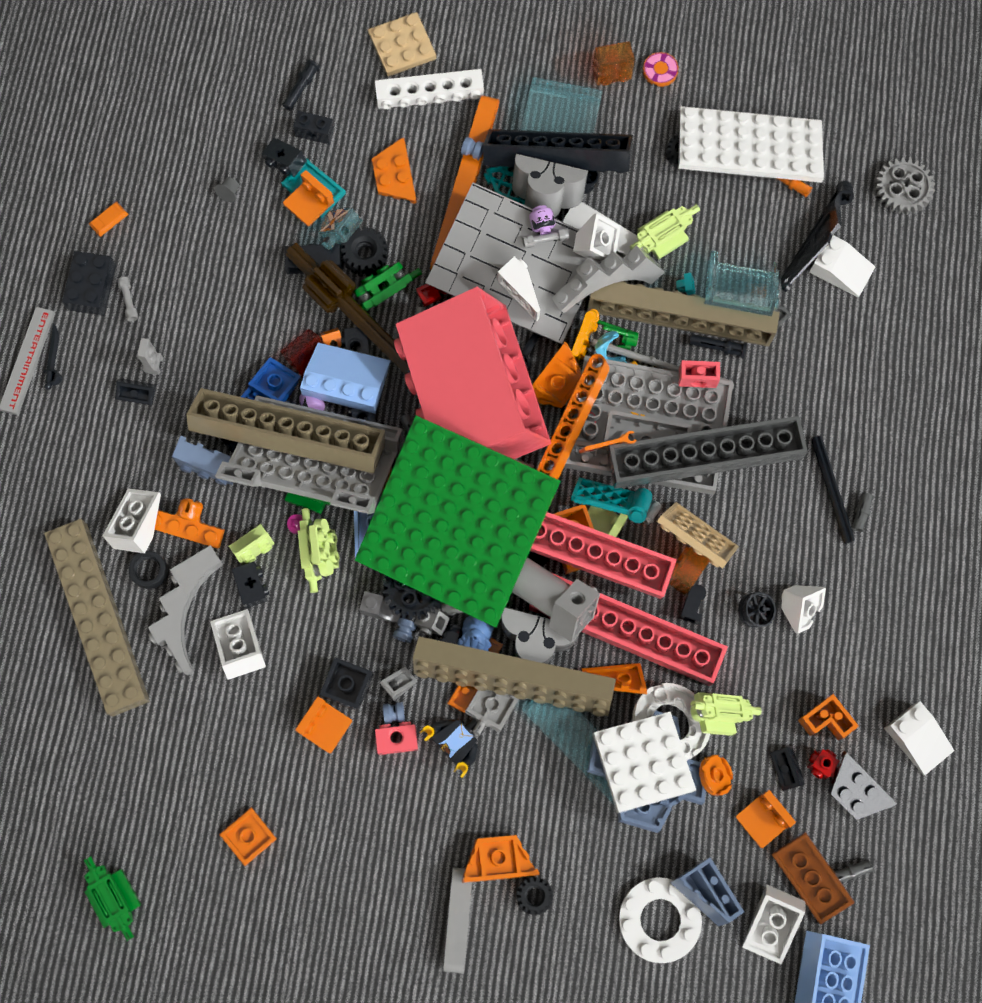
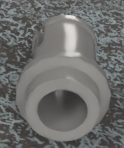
(654, 509)

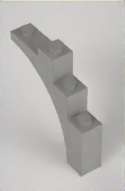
(613, 269)
(176, 603)

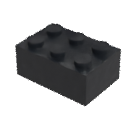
(89, 283)

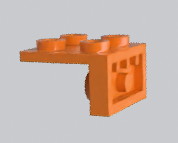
(309, 199)
(323, 725)
(765, 818)

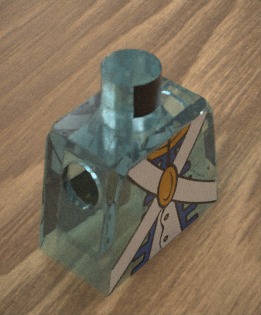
(339, 226)

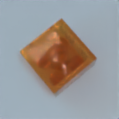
(613, 63)
(688, 570)

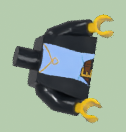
(455, 741)

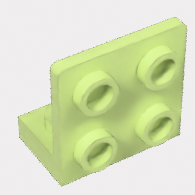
(606, 520)
(251, 545)

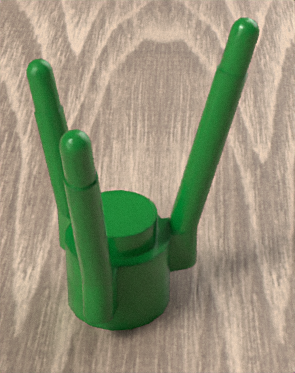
(629, 337)

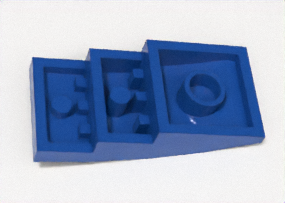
(272, 382)

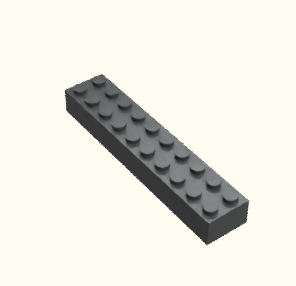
(707, 452)

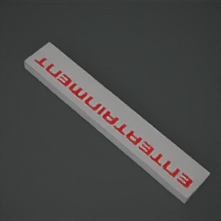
(27, 361)

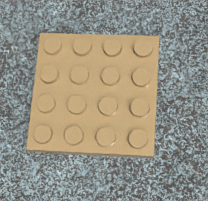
(697, 534)

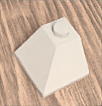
(597, 238)

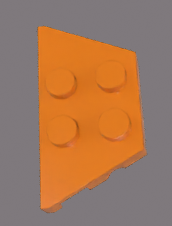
(394, 173)
(558, 378)
(498, 859)

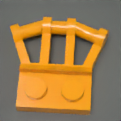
(582, 342)

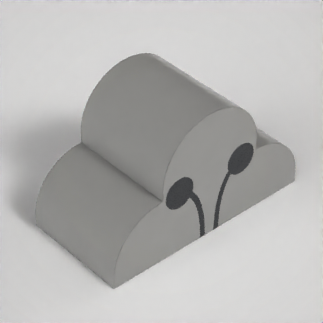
(548, 183)
(533, 636)

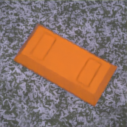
(108, 219)

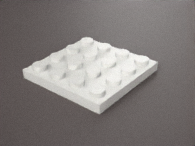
(644, 762)

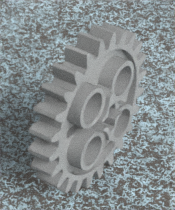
(905, 185)

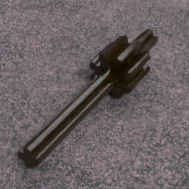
(334, 290)

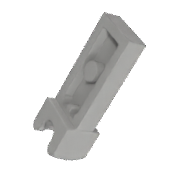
(149, 357)

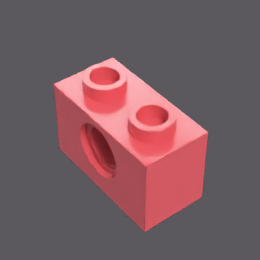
(699, 374)
(408, 741)

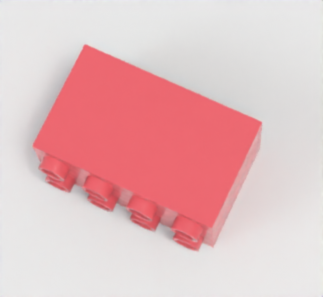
(472, 373)

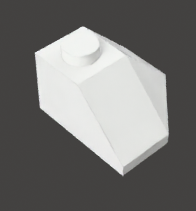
(800, 605)

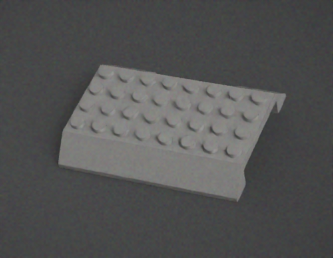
(310, 477)

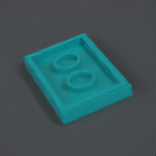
(292, 183)

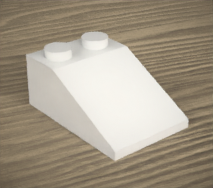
(843, 267)
(517, 282)
(133, 521)
(237, 644)
(920, 737)
(774, 924)

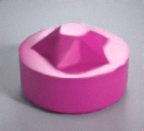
(293, 523)

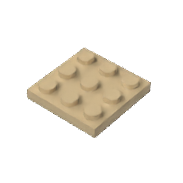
(402, 44)

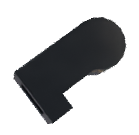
(692, 603)

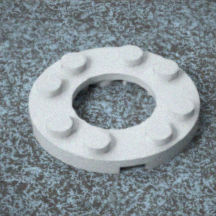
(681, 698)
(642, 944)

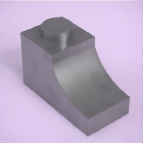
(375, 606)

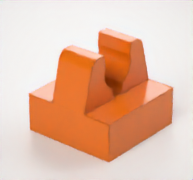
(333, 334)

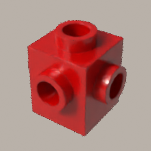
(816, 763)

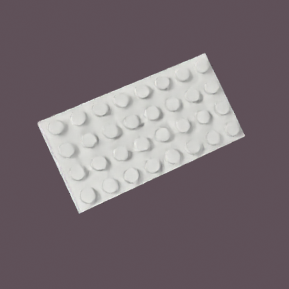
(750, 144)

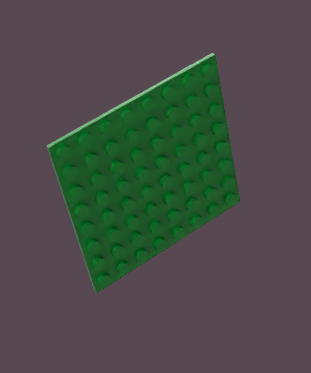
(457, 520)

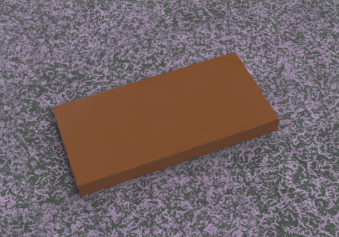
(813, 878)

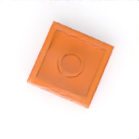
(248, 836)

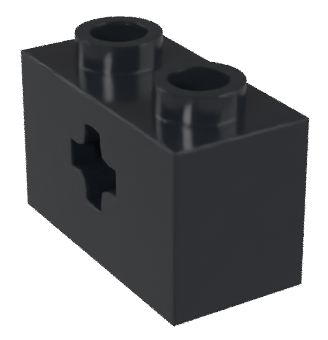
(314, 127)
(283, 157)
(250, 596)

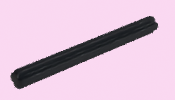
(832, 489)

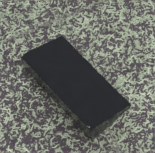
(135, 391)
(787, 768)

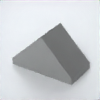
(398, 683)

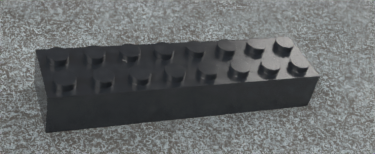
(571, 149)

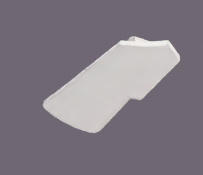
(581, 214)

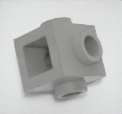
(433, 623)

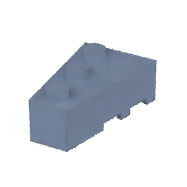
(199, 460)
(709, 892)

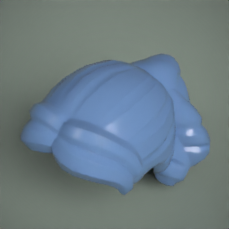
(476, 634)

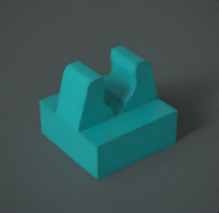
(686, 285)

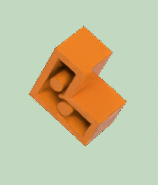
(830, 714)

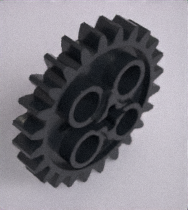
(398, 595)

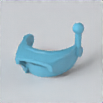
(603, 343)

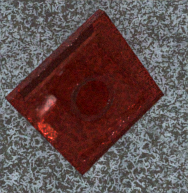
(301, 350)

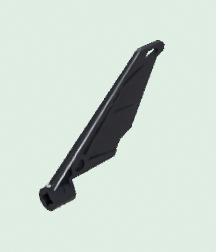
(820, 235)

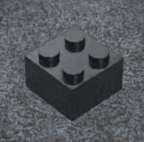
(346, 684)

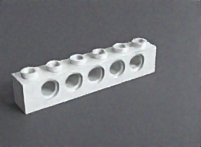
(435, 82)

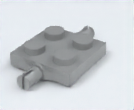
(490, 710)

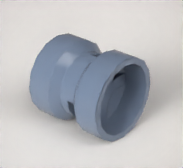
(472, 148)
(404, 632)
(393, 712)

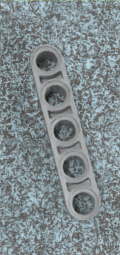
(457, 923)

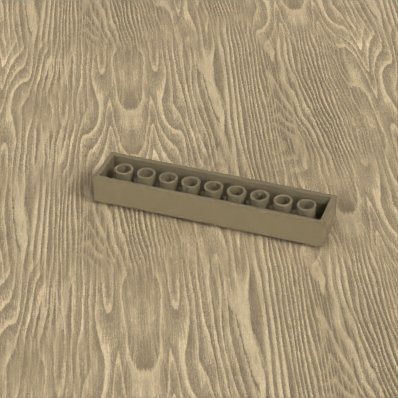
(682, 313)
(286, 430)
(96, 618)
(513, 676)

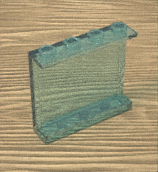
(561, 107)
(741, 287)

